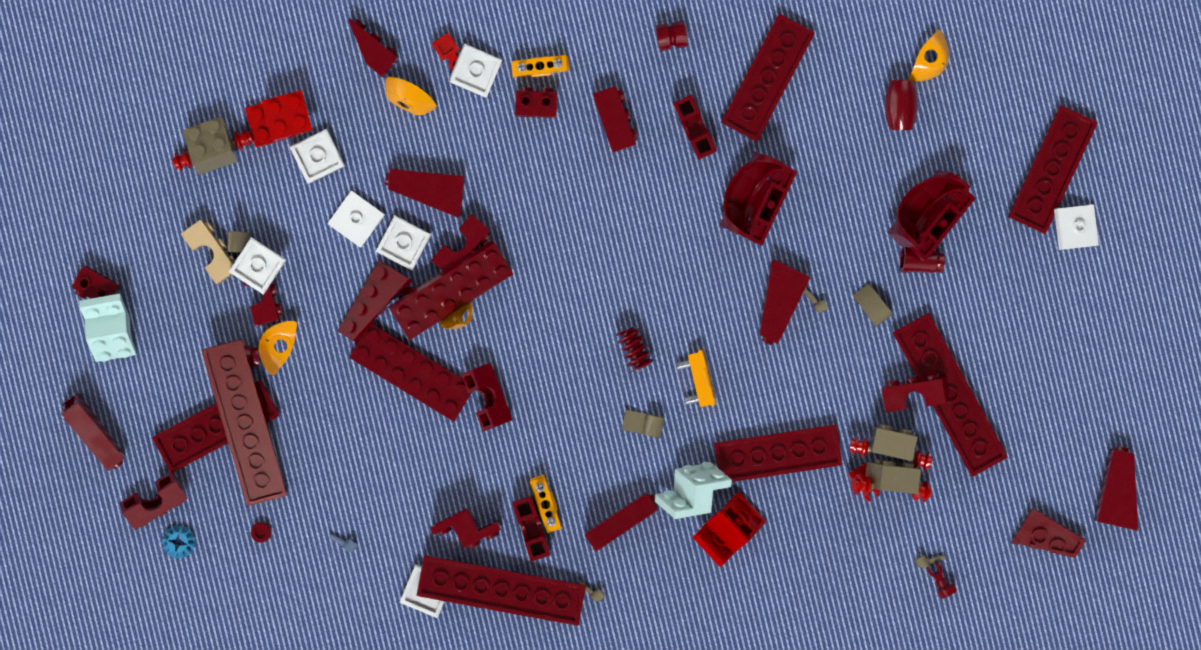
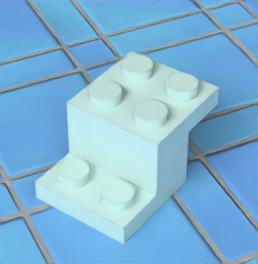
(107, 327)
(693, 490)

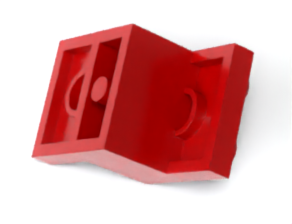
(278, 118)
(729, 529)

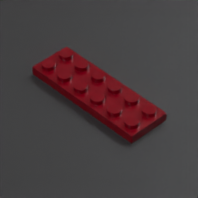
(768, 77)
(1052, 169)
(451, 290)
(411, 372)
(202, 433)
(779, 453)

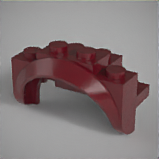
(755, 197)
(929, 215)

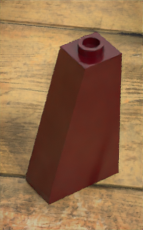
(432, 189)
(781, 299)
(92, 432)
(1118, 492)
(621, 521)

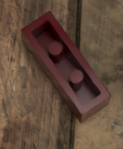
(615, 119)

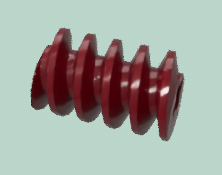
(635, 348)

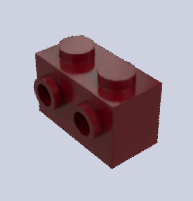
(535, 103)
(93, 284)

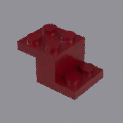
(466, 528)

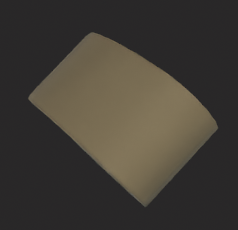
(237, 241)
(872, 305)
(643, 423)

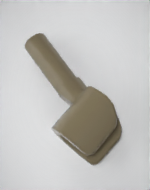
(819, 306)
(922, 561)
(597, 595)

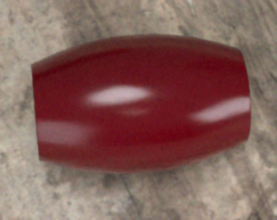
(901, 105)

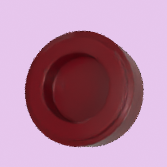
(261, 532)

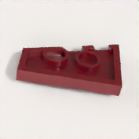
(1047, 534)

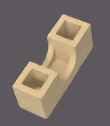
(202, 235)

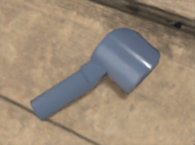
(349, 546)

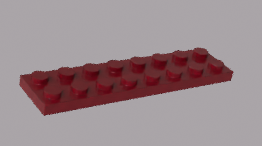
(962, 413)
(244, 422)
(501, 590)

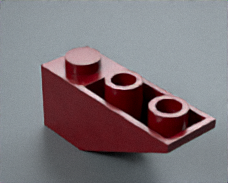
(374, 53)

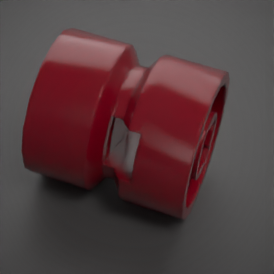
(671, 36)

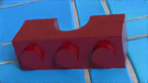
(694, 127)
(475, 234)
(267, 310)
(484, 381)
(932, 388)
(141, 511)
(531, 528)

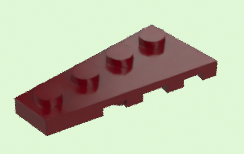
(379, 290)

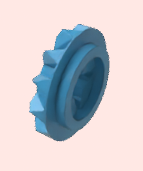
(186, 536)

